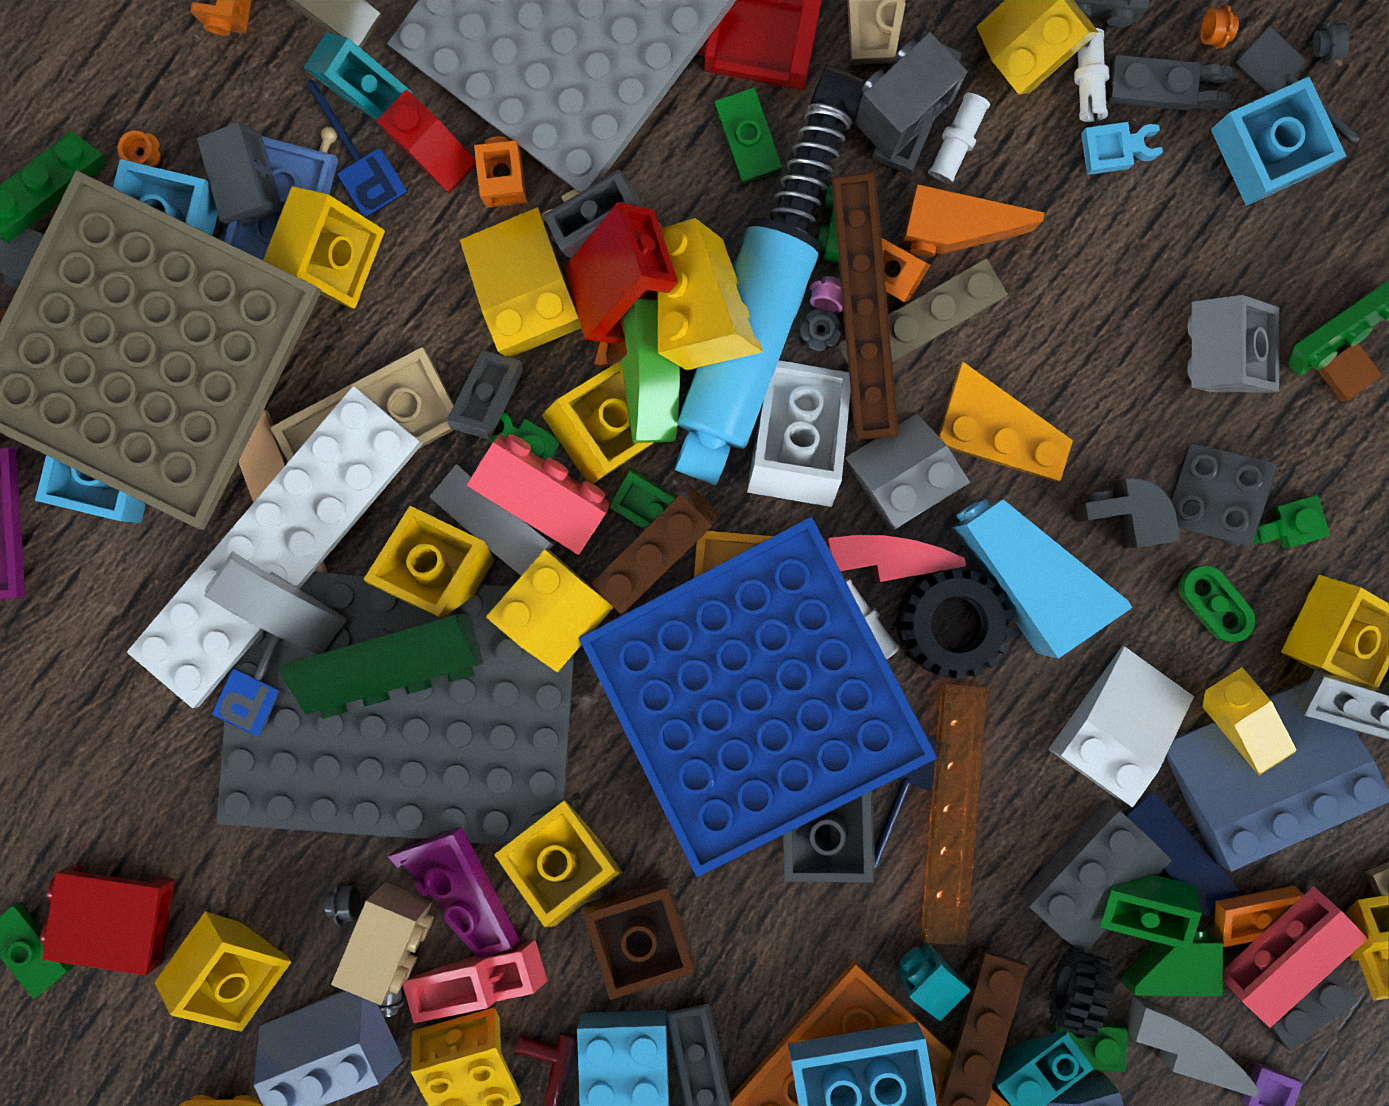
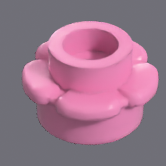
(827, 294)

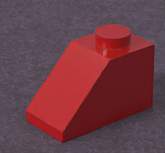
(426, 141)

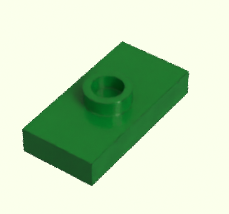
(748, 136)
(23, 952)

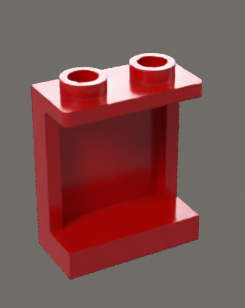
(764, 41)
(616, 268)
(107, 921)

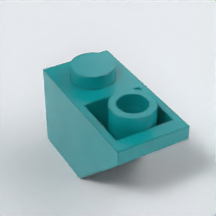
(931, 981)
(1040, 1069)

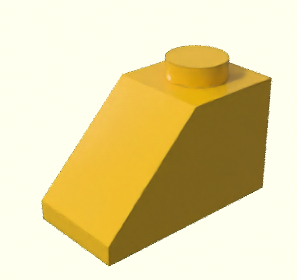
(1248, 721)

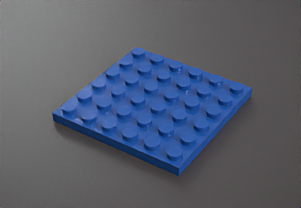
(756, 697)

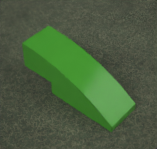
(649, 378)

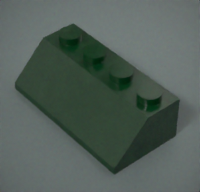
(384, 664)

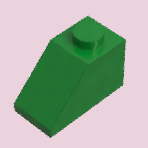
(1154, 910)
(1177, 971)

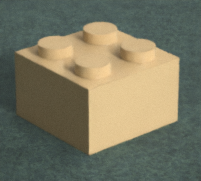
(382, 943)

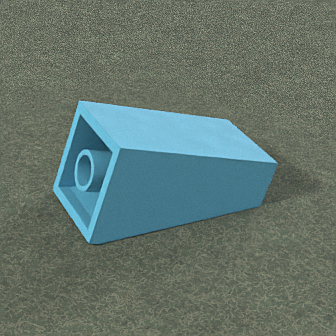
(1049, 590)

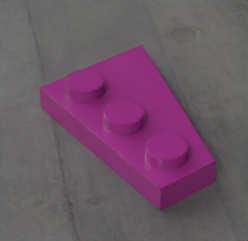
(458, 884)

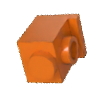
(492, 156)
(911, 273)

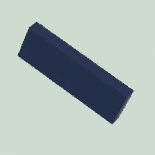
(1189, 860)

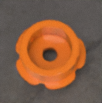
(1219, 27)
(135, 140)

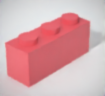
(539, 492)
(1292, 956)

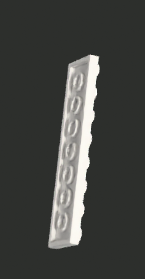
(282, 532)

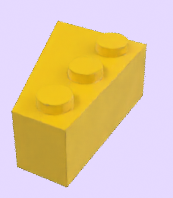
(703, 314)

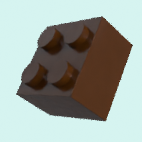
(639, 938)

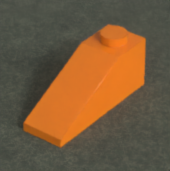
(952, 221)

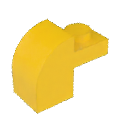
(1372, 919)

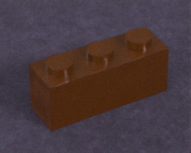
(655, 549)

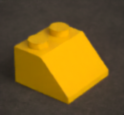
(1034, 38)
(324, 244)
(595, 424)
(430, 564)
(550, 611)
(1342, 632)
(558, 864)
(220, 973)

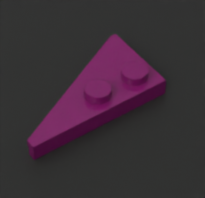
(11, 551)

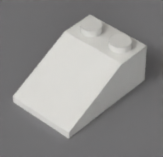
(801, 434)
(1124, 727)

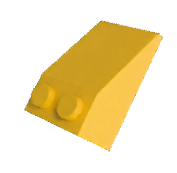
(520, 284)

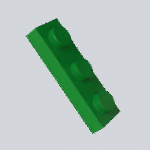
(43, 183)
(1348, 327)

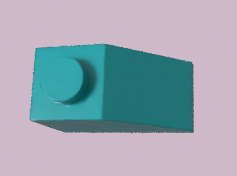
(354, 75)

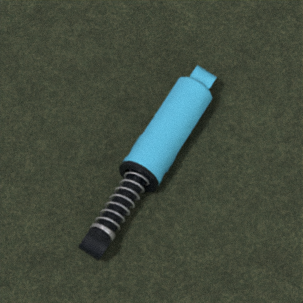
(772, 281)

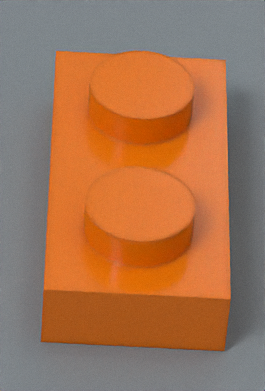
(1248, 916)

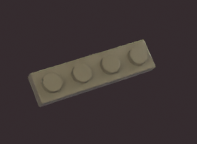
(941, 309)

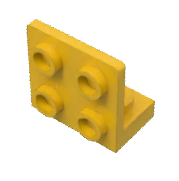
(463, 1062)

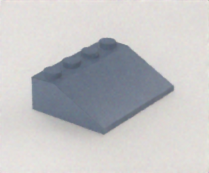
(1303, 795)

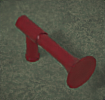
(560, 1057)

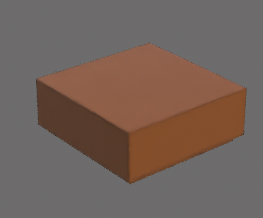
(1350, 372)

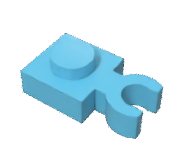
(1113, 147)

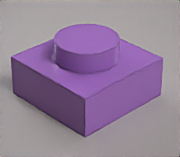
(1274, 1087)

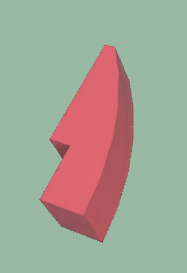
(891, 556)
(475, 983)

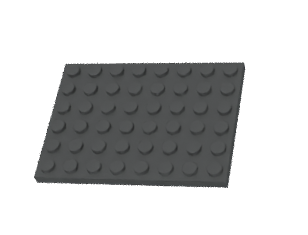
(414, 766)

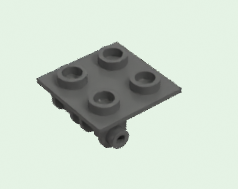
(1222, 494)

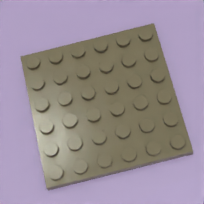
(144, 349)

